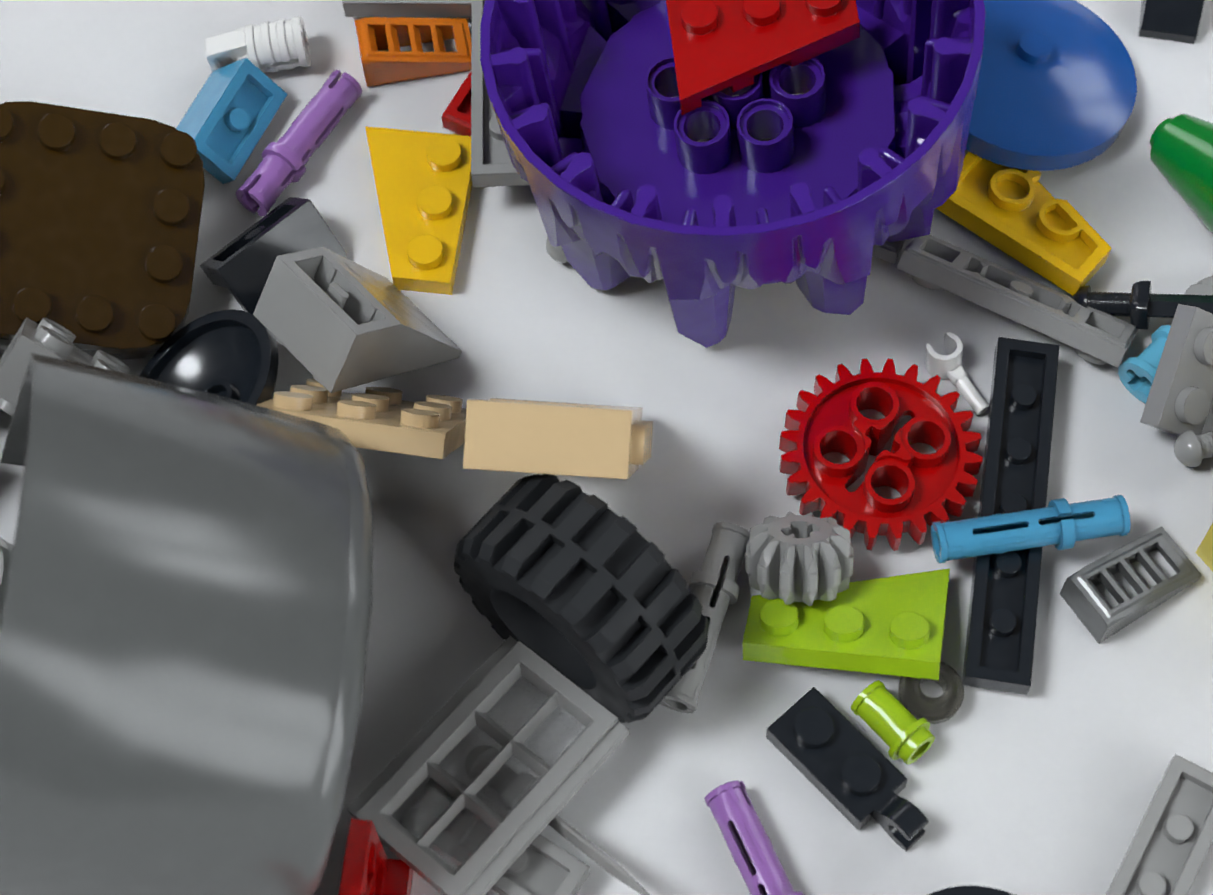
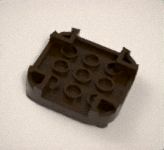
(97, 225)

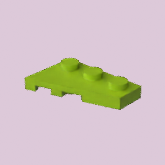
(870, 628)

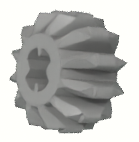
(799, 558)

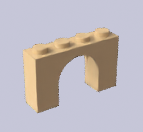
(556, 438)

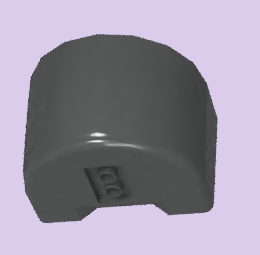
(177, 639)

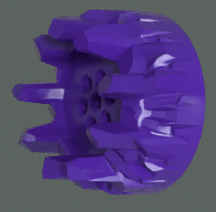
(636, 195)

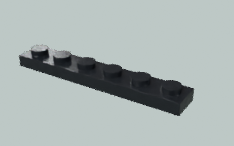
(1013, 480)

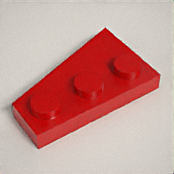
(734, 40)

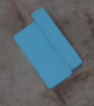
(231, 117)

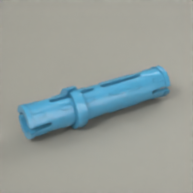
(1055, 525)

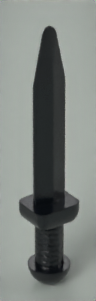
(1140, 303)

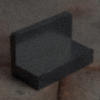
(248, 259)

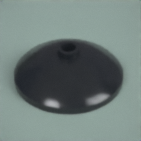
(220, 355)

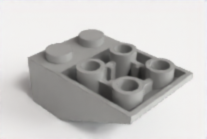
(347, 321)

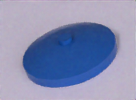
(1049, 86)

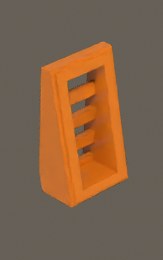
(396, 32)

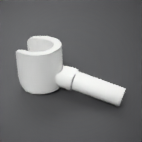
(951, 368)

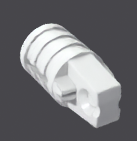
(266, 45)

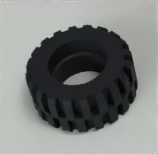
(583, 593)

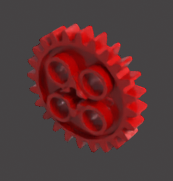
(927, 482)

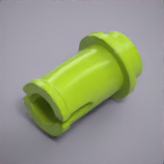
(893, 723)

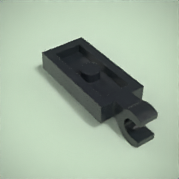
(846, 768)

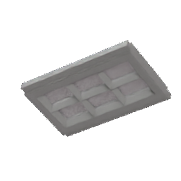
(489, 771)

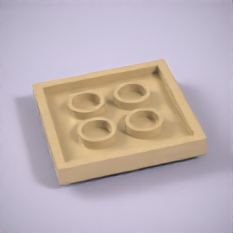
(380, 418)

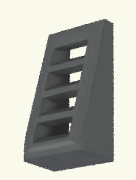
(1094, 610)

